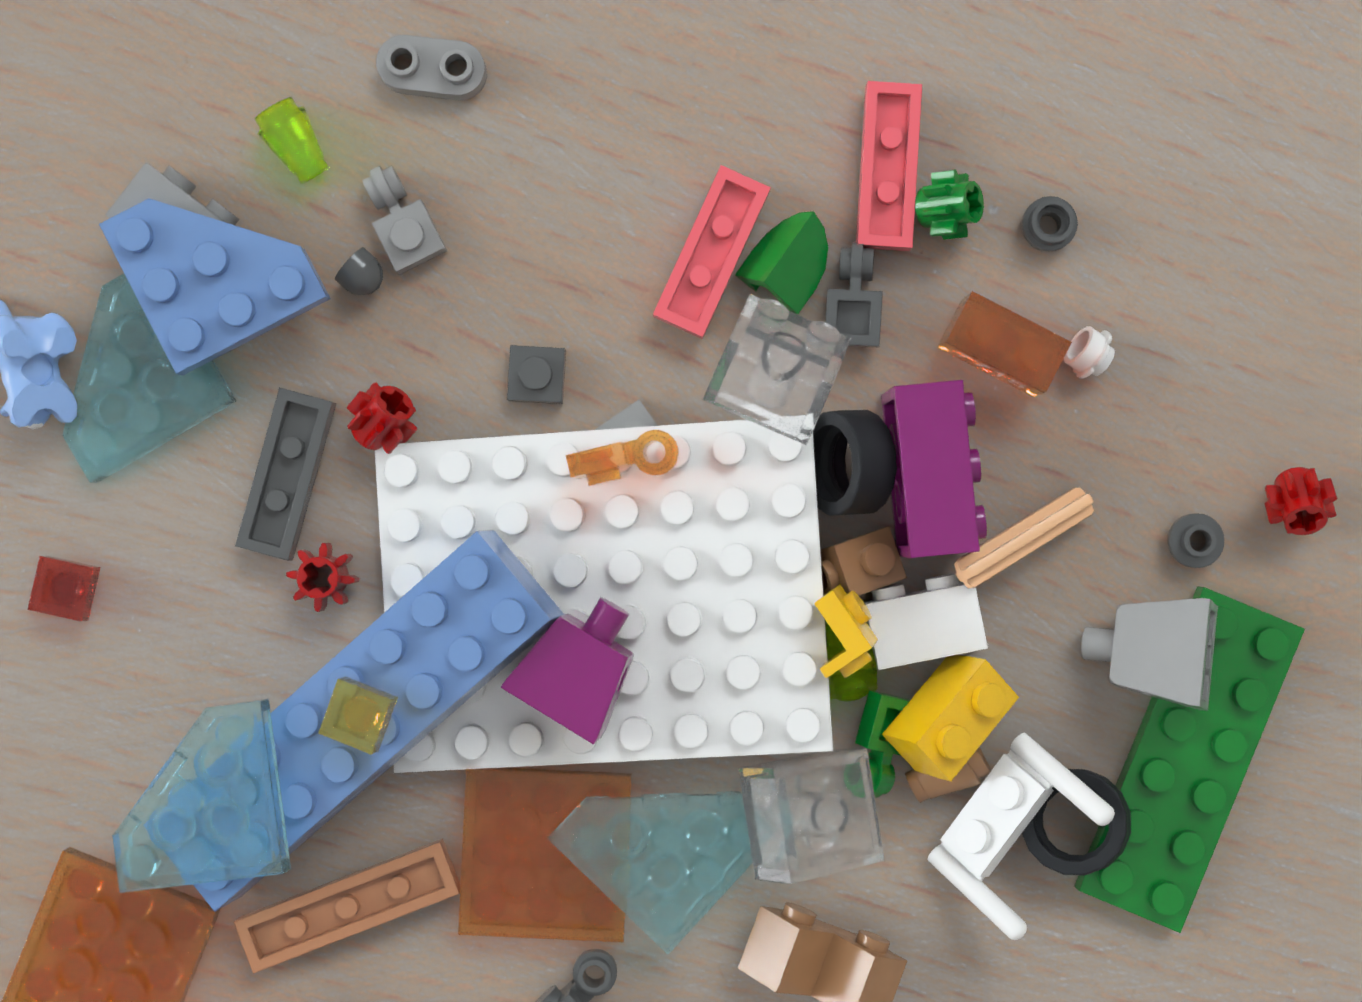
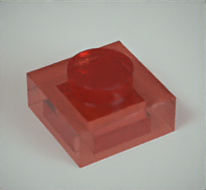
(63, 588)

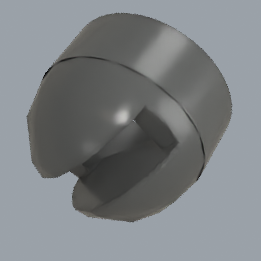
(360, 273)

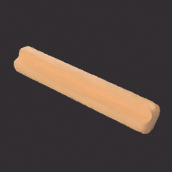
(1024, 537)

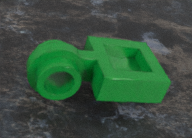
(877, 716)

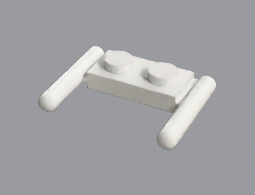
(998, 817)

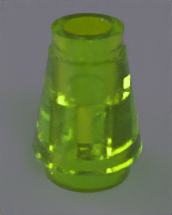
(292, 138)

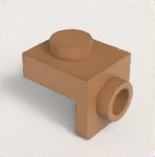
(862, 563)

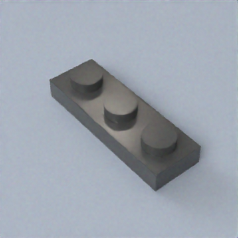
(285, 474)

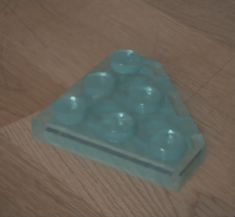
(130, 391)
(209, 807)
(659, 855)

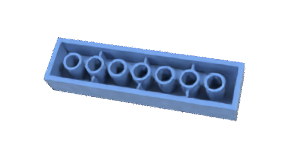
(425, 650)

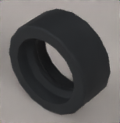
(872, 462)
(1105, 854)

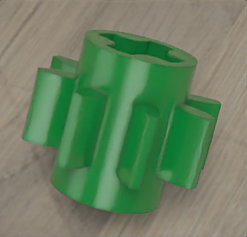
(949, 204)

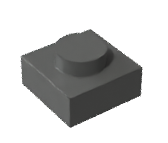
(536, 374)

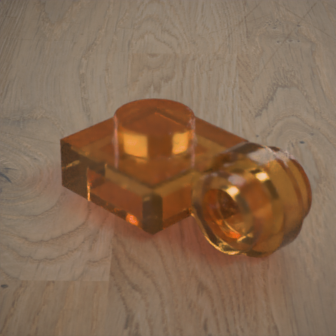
(603, 463)

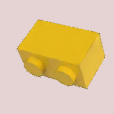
(950, 716)

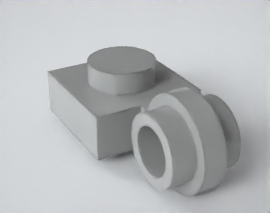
(406, 232)

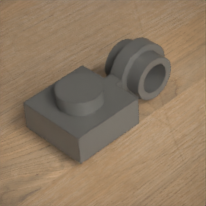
(856, 311)
(584, 987)

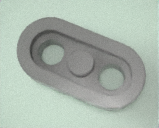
(429, 67)

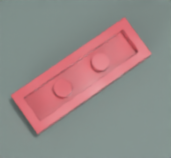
(889, 165)
(711, 252)

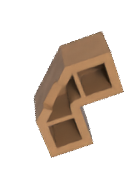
(816, 959)

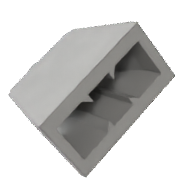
(1159, 649)

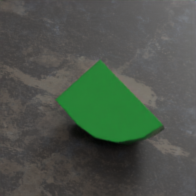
(788, 260)

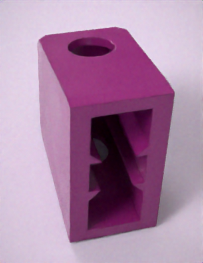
(576, 671)

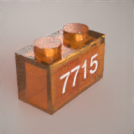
(1004, 344)

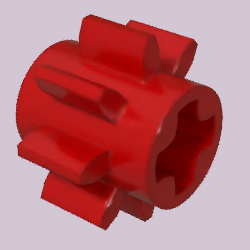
(381, 417)
(1300, 501)
(308, 574)

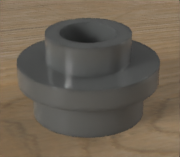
(1061, 212)
(1180, 535)

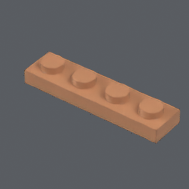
(347, 905)

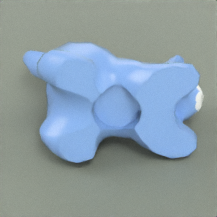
(31, 369)

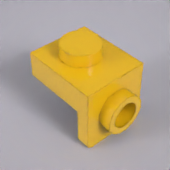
(848, 620)

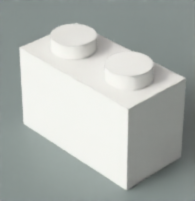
(925, 622)

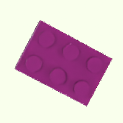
(935, 469)

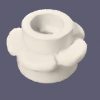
(1090, 352)

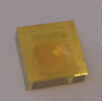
(358, 715)

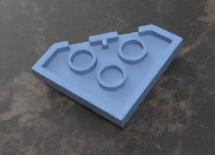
(209, 280)

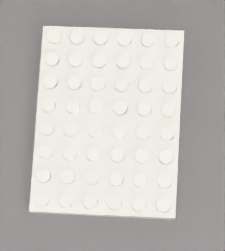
(703, 559)

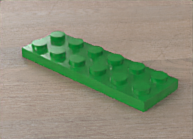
(1191, 767)

